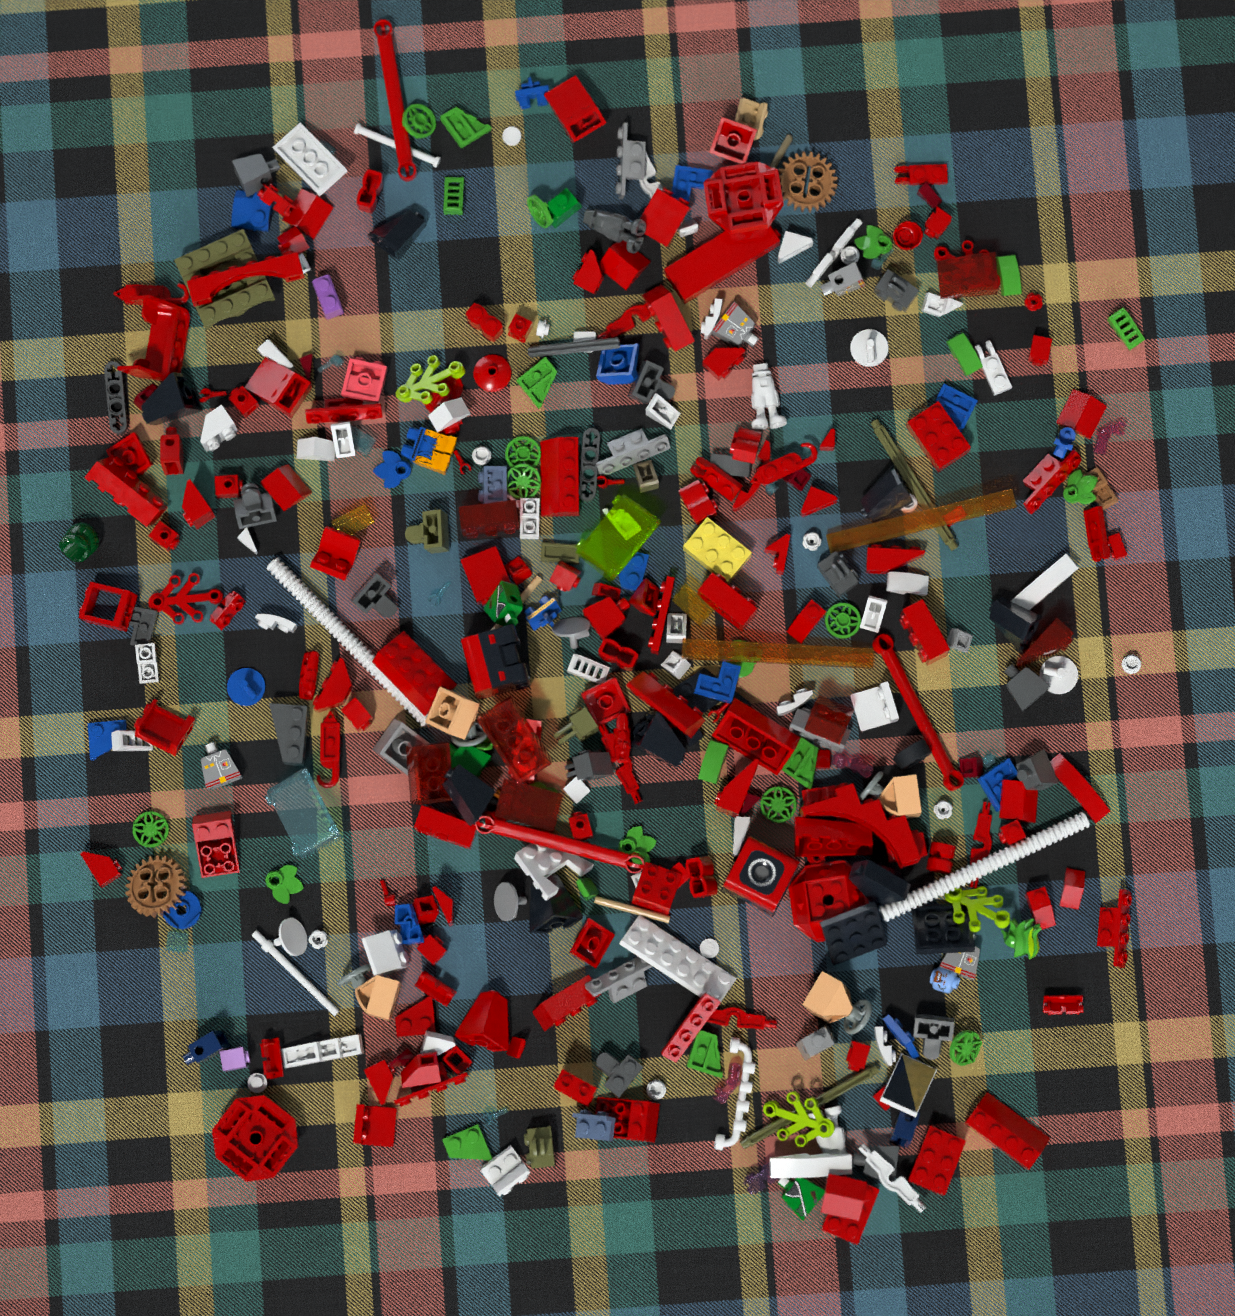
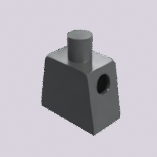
(253, 172)
(1025, 686)
(1036, 772)
(888, 1153)

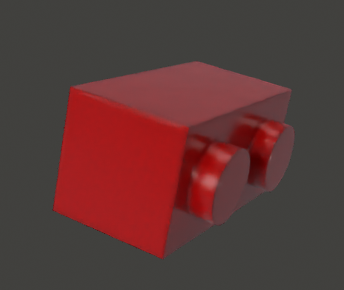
(1117, 547)

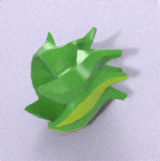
(1023, 938)

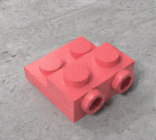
(364, 380)

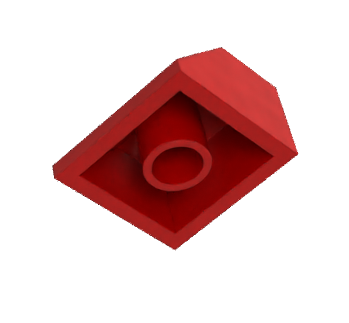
(733, 140)
(195, 507)

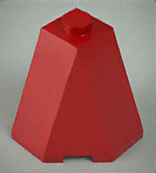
(486, 1023)

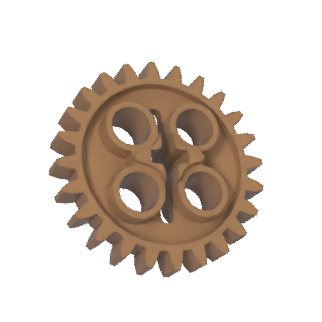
(823, 184)
(156, 886)

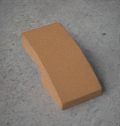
(1103, 493)

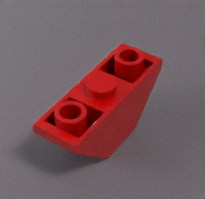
(335, 688)

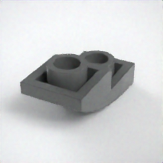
(731, 466)

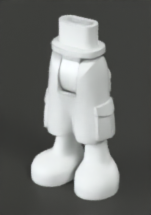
(765, 396)
(836, 1142)

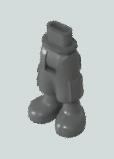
(614, 226)

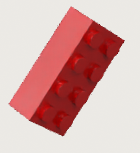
(412, 671)

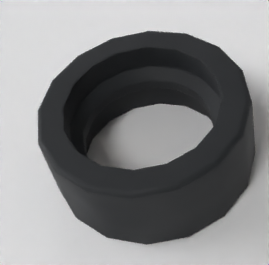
(912, 755)

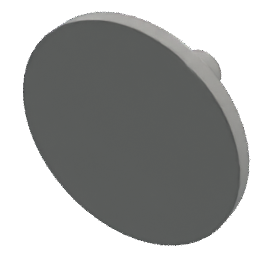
(572, 627)
(507, 901)

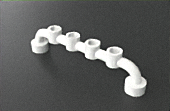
(742, 1105)

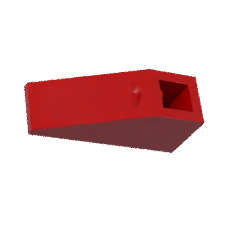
(885, 560)

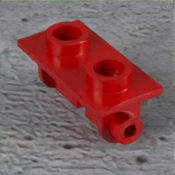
(282, 204)
(233, 603)
(435, 988)
(1063, 1003)
(273, 1066)

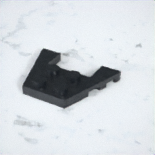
(703, 703)

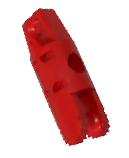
(308, 675)
(622, 739)

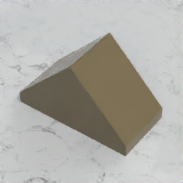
(646, 476)

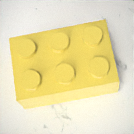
(717, 550)

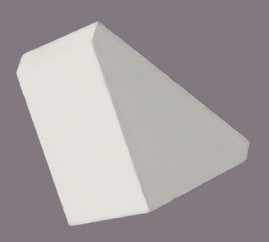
(793, 245)
(662, 411)
(448, 414)
(343, 439)
(315, 449)
(873, 614)
(676, 627)
(436, 1043)

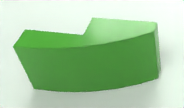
(1009, 275)
(964, 353)
(713, 761)

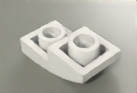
(710, 322)
(529, 518)
(907, 583)
(271, 621)
(147, 663)
(799, 699)
(886, 1052)

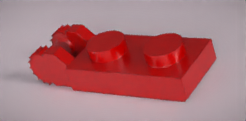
(922, 174)
(716, 478)
(1096, 533)

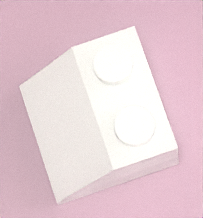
(385, 952)

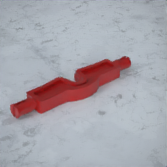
(626, 323)
(623, 773)
(982, 835)
(744, 1020)

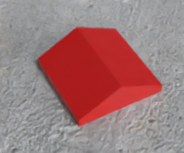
(309, 213)
(1081, 413)
(132, 454)
(285, 487)
(605, 701)
(1018, 802)
(446, 905)
(843, 1197)

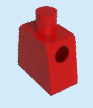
(171, 452)
(606, 616)

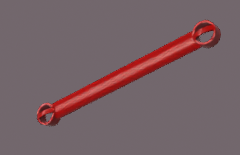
(394, 99)
(918, 712)
(560, 843)

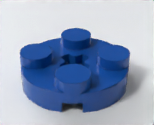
(192, 914)

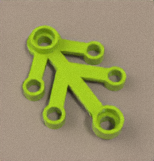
(409, 390)
(958, 896)
(801, 1118)

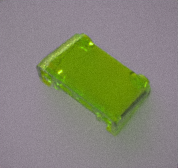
(617, 537)

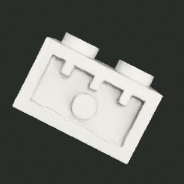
(874, 707)
(505, 1171)

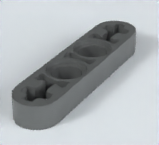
(115, 398)
(586, 465)

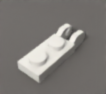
(993, 370)

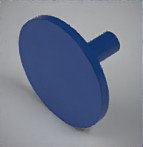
(246, 687)

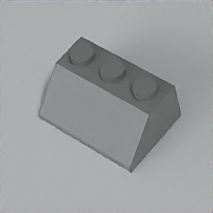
(797, 727)

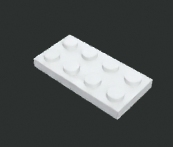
(309, 159)

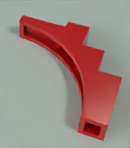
(870, 814)

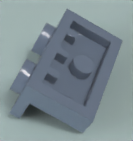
(493, 484)
(594, 1126)

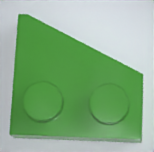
(463, 127)
(538, 381)
(802, 763)
(705, 1054)
(467, 1145)

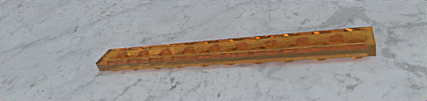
(921, 521)
(777, 653)

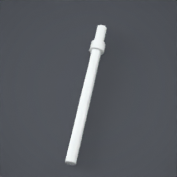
(268, 946)

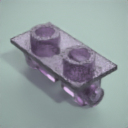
(755, 1181)

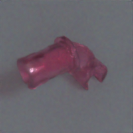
(1104, 435)
(855, 764)
(731, 1081)

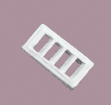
(270, 351)
(571, 669)
(120, 742)
(740, 828)

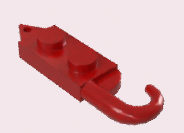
(154, 290)
(783, 466)
(330, 749)

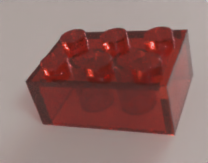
(489, 518)
(426, 772)

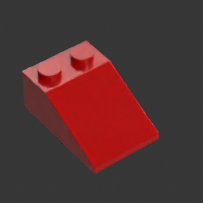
(734, 793)

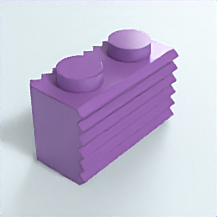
(327, 297)

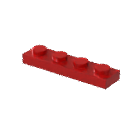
(662, 607)

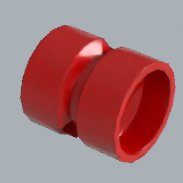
(941, 857)

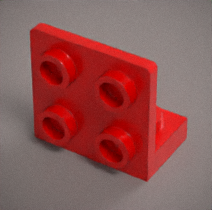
(336, 553)
(656, 888)
(374, 1125)

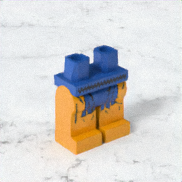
(430, 449)

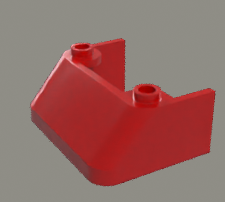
(165, 341)

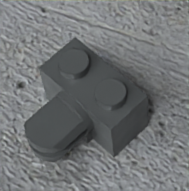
(896, 291)
(649, 383)
(254, 507)
(838, 574)
(373, 596)
(590, 765)
(933, 1031)
(619, 1073)

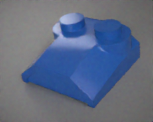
(250, 212)
(618, 365)

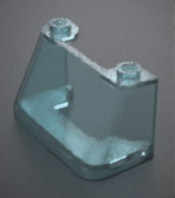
(303, 814)

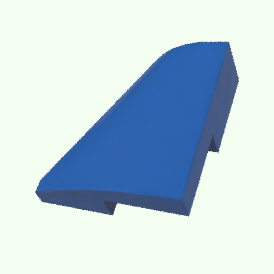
(409, 925)

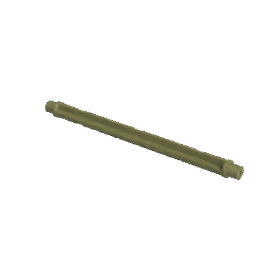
(911, 479)
(822, 1099)

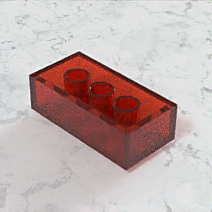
(514, 740)

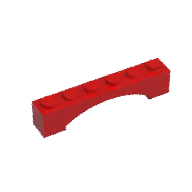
(206, 287)

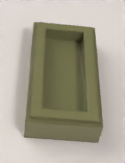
(559, 552)

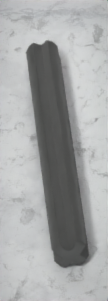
(574, 347)

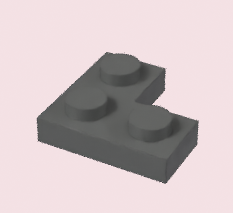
(143, 622)

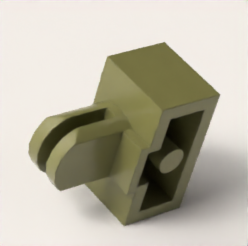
(431, 532)
(581, 724)
(540, 1148)

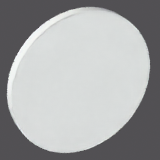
(869, 348)
(1059, 674)
(292, 937)

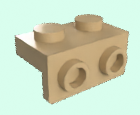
(752, 115)

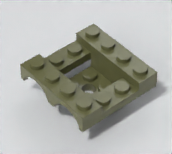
(220, 256)

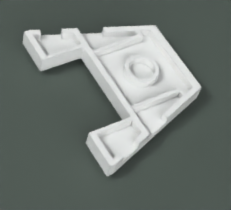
(543, 861)

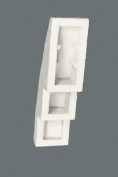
(1046, 583)
(322, 1051)
(810, 1165)

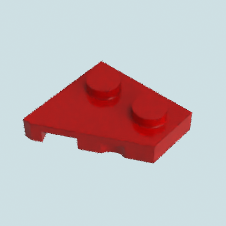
(416, 1019)

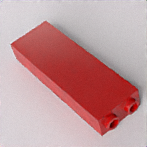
(718, 260)

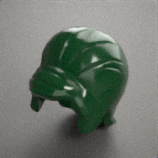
(79, 542)

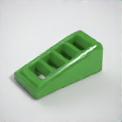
(453, 210)
(1131, 325)
(587, 888)

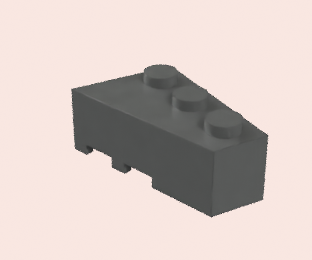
(291, 731)

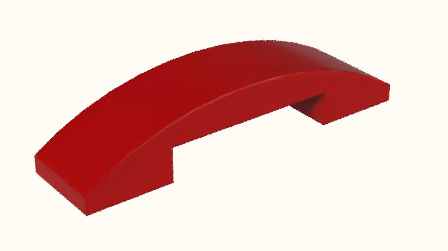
(743, 497)
(1079, 788)

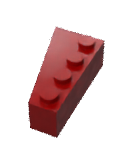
(127, 490)
(830, 838)

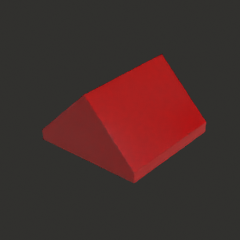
(622, 265)
(592, 943)

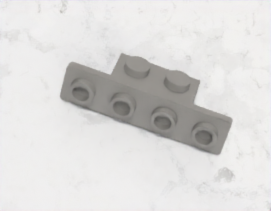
(631, 160)
(630, 450)
(621, 980)

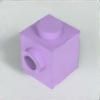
(234, 1059)

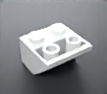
(217, 428)

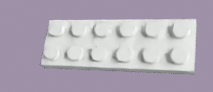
(676, 959)

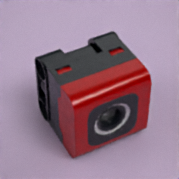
(495, 662)
(760, 876)

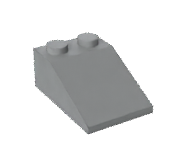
(393, 742)

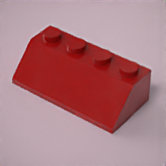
(560, 477)
(663, 701)
(756, 736)
(1007, 1131)

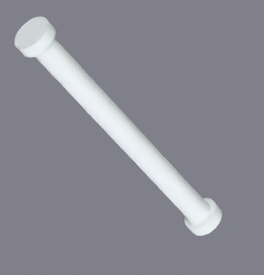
(390, 142)

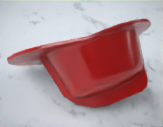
(455, 387)

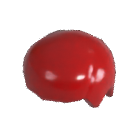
(907, 235)

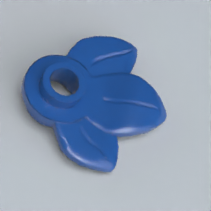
(389, 469)

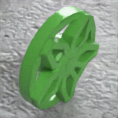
(419, 121)
(539, 211)
(523, 453)
(523, 481)
(842, 620)
(778, 804)
(150, 829)
(965, 1048)

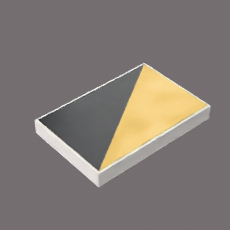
(908, 1085)

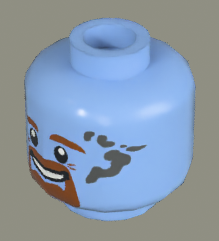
(944, 980)

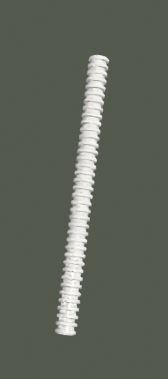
(344, 636)
(985, 866)

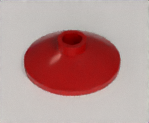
(493, 382)

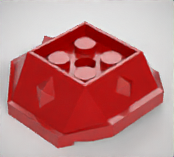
(733, 184)
(811, 889)
(234, 1134)

